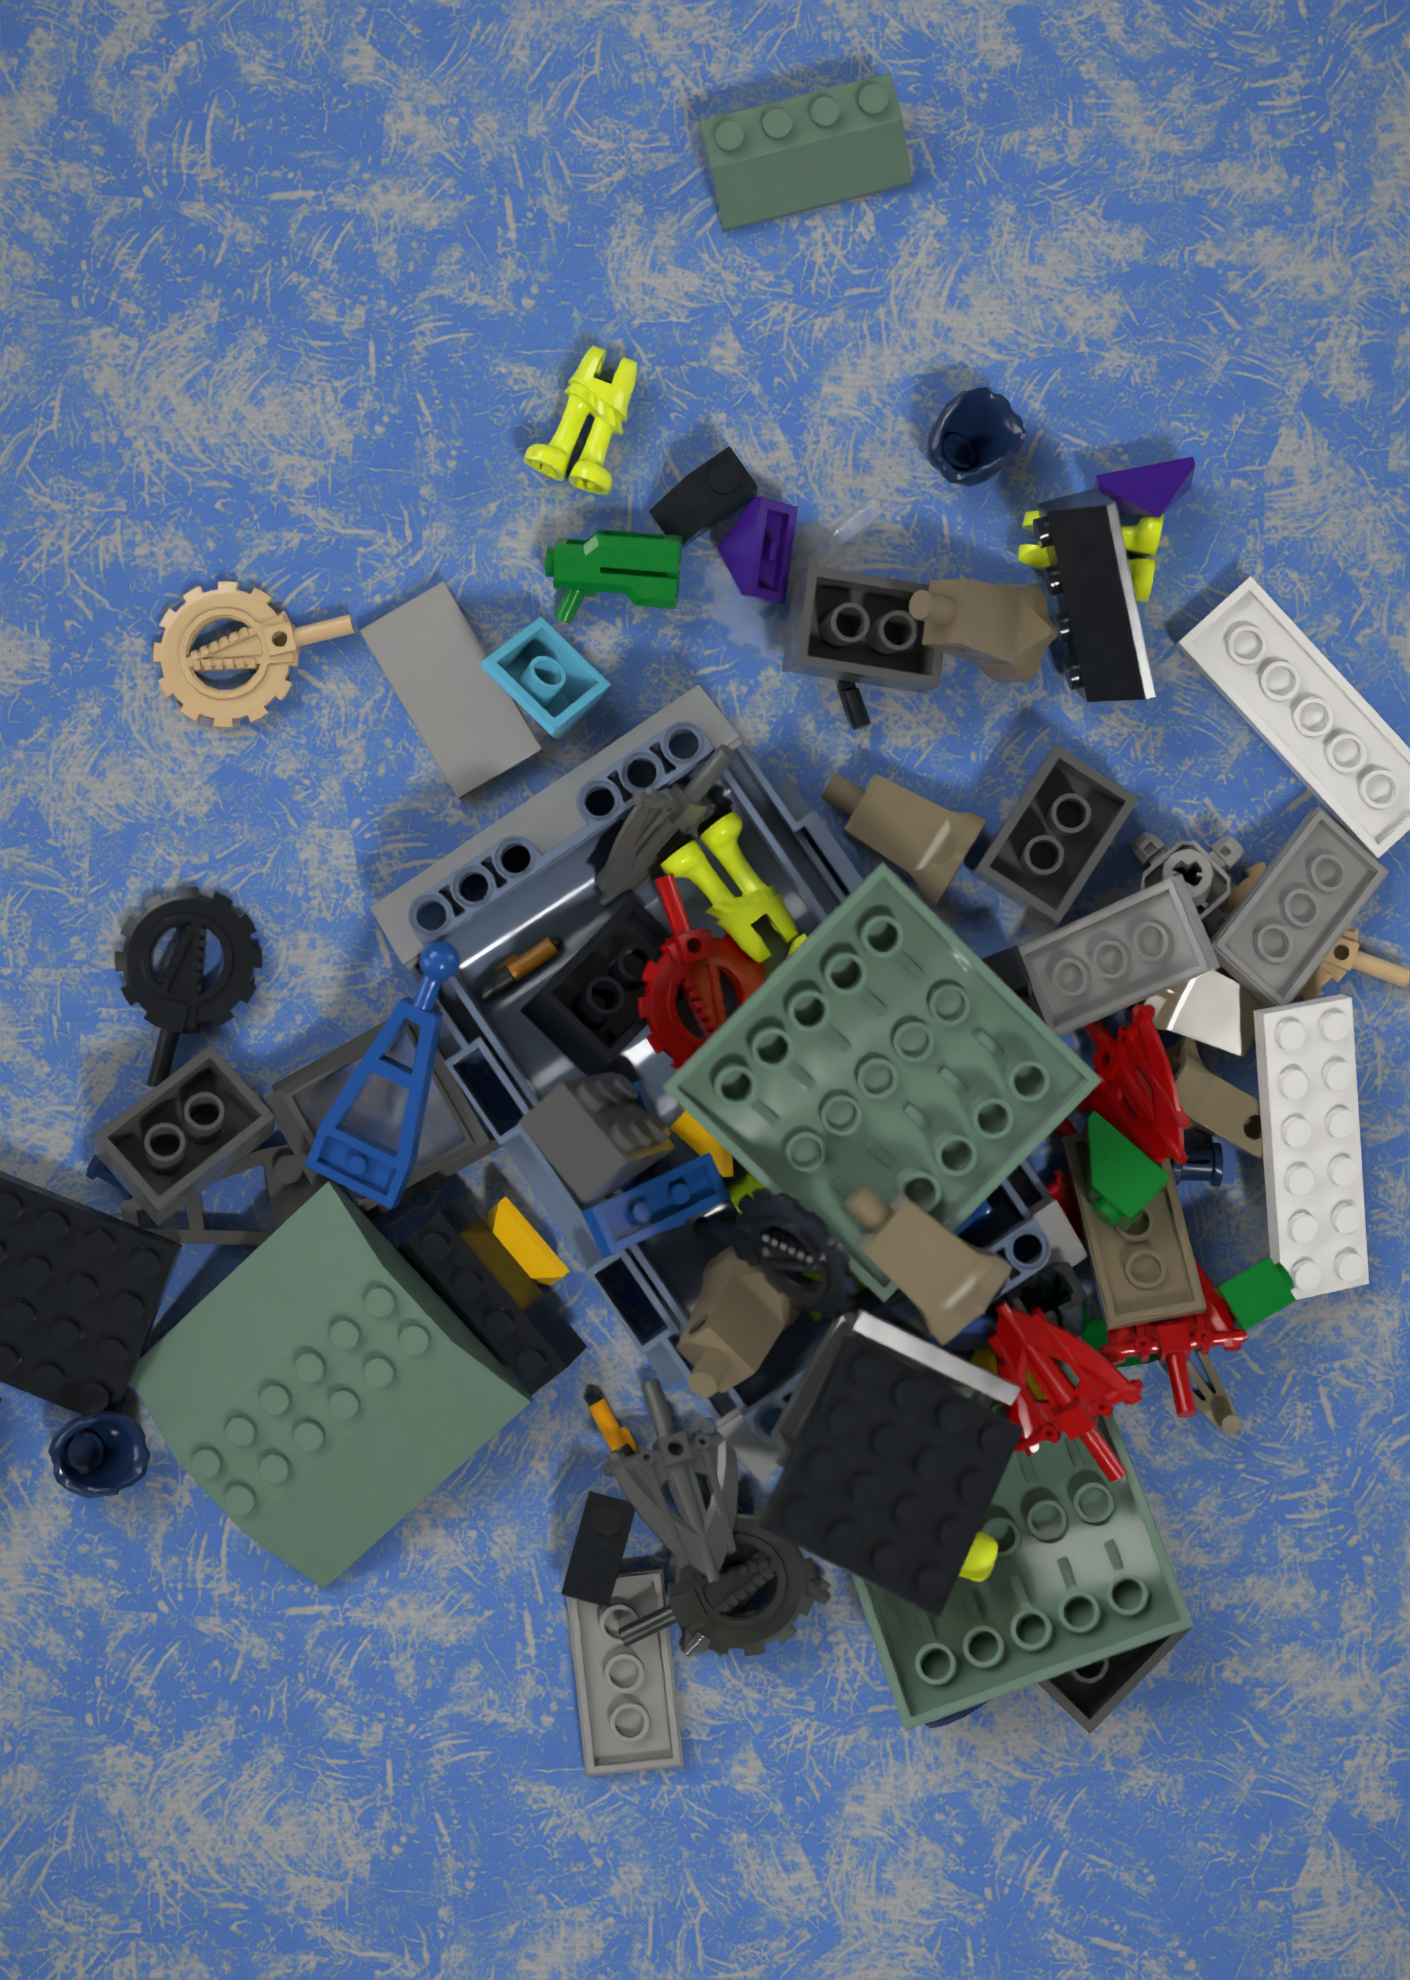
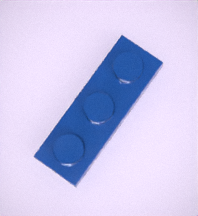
(656, 1205)

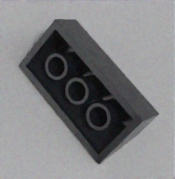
(1094, 597)
(492, 1295)

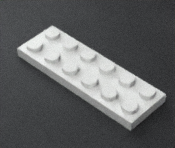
(1306, 714)
(1312, 1143)

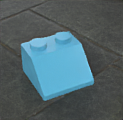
(547, 677)

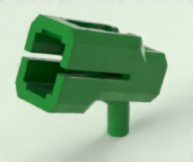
(616, 562)

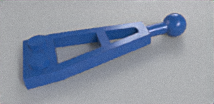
(355, 1158)

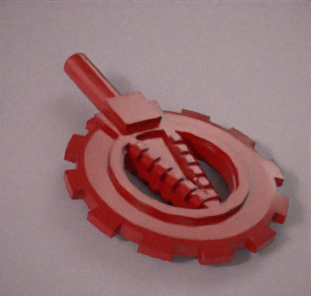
(692, 965)

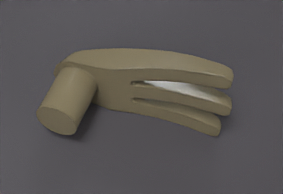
(1216, 1405)

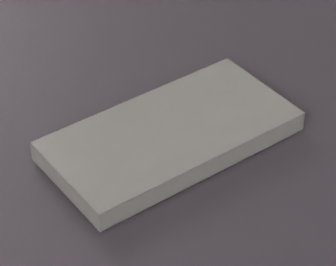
(450, 699)
(1297, 910)
(1118, 956)
(625, 1691)

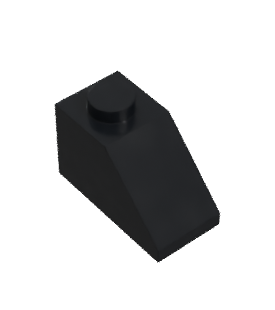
(705, 497)
(598, 1549)

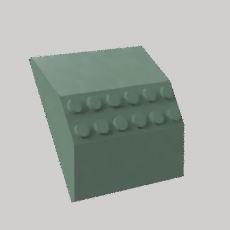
(882, 1066)
(323, 1389)
(1069, 1586)

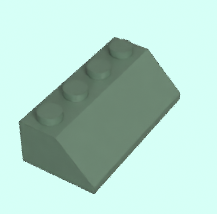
(806, 152)

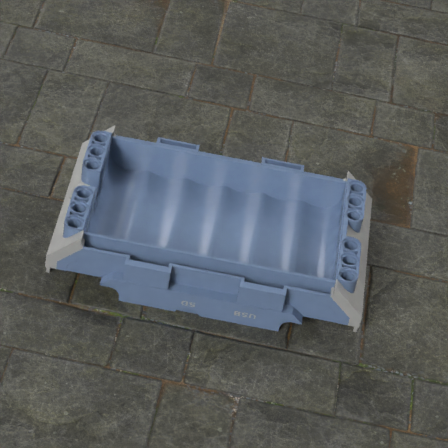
(561, 900)

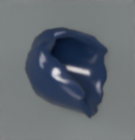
(974, 437)
(99, 1454)

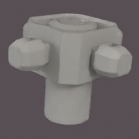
(1195, 864)

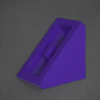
(1148, 488)
(761, 549)

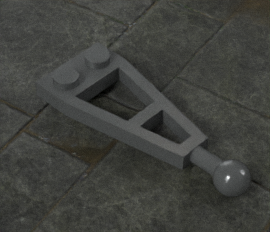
(287, 1193)

